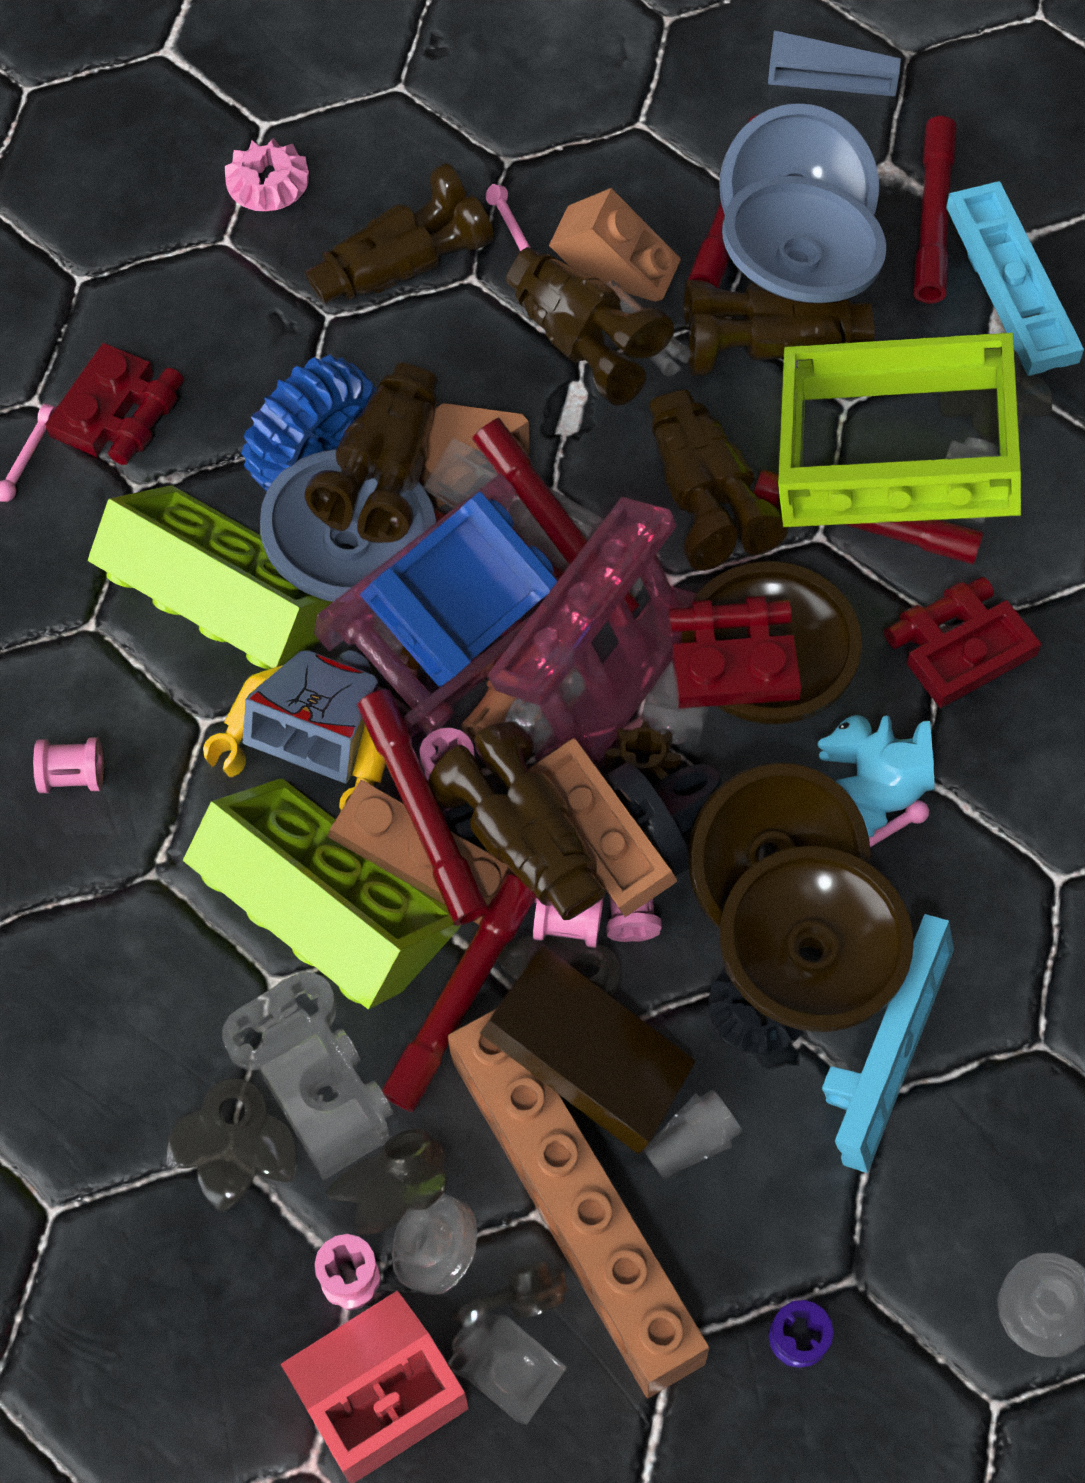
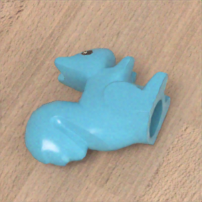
(888, 769)

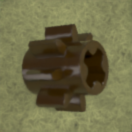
(645, 744)

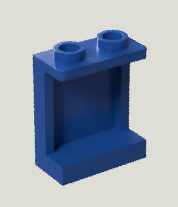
(460, 588)

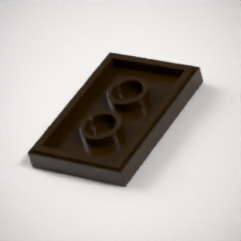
(589, 1049)

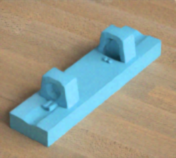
(1014, 278)
(872, 1094)

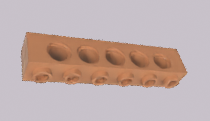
(582, 1213)

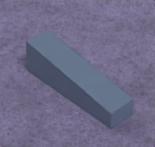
(830, 66)

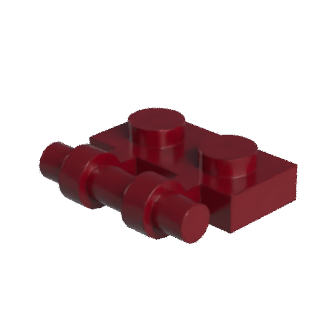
(103, 396)
(969, 654)
(734, 669)

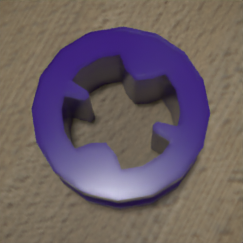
(785, 1346)

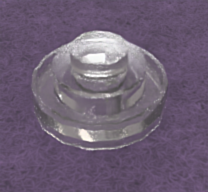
(435, 1245)
(1044, 1305)

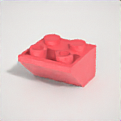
(375, 1386)

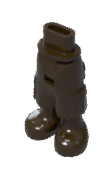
(401, 244)
(575, 311)
(766, 325)
(381, 445)
(706, 468)
(528, 825)

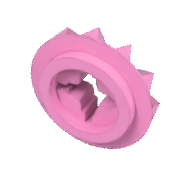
(281, 187)

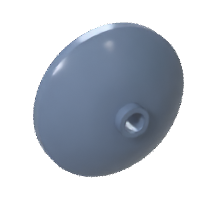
(801, 143)
(804, 239)
(307, 548)

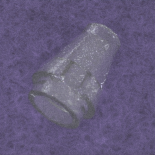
(694, 1134)

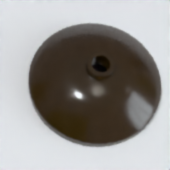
(823, 631)
(774, 806)
(824, 903)

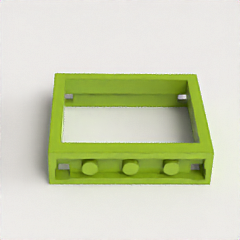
(904, 488)

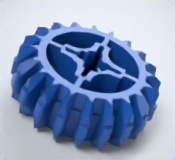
(305, 416)

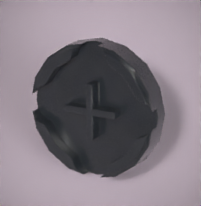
(666, 807)

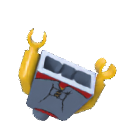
(305, 717)

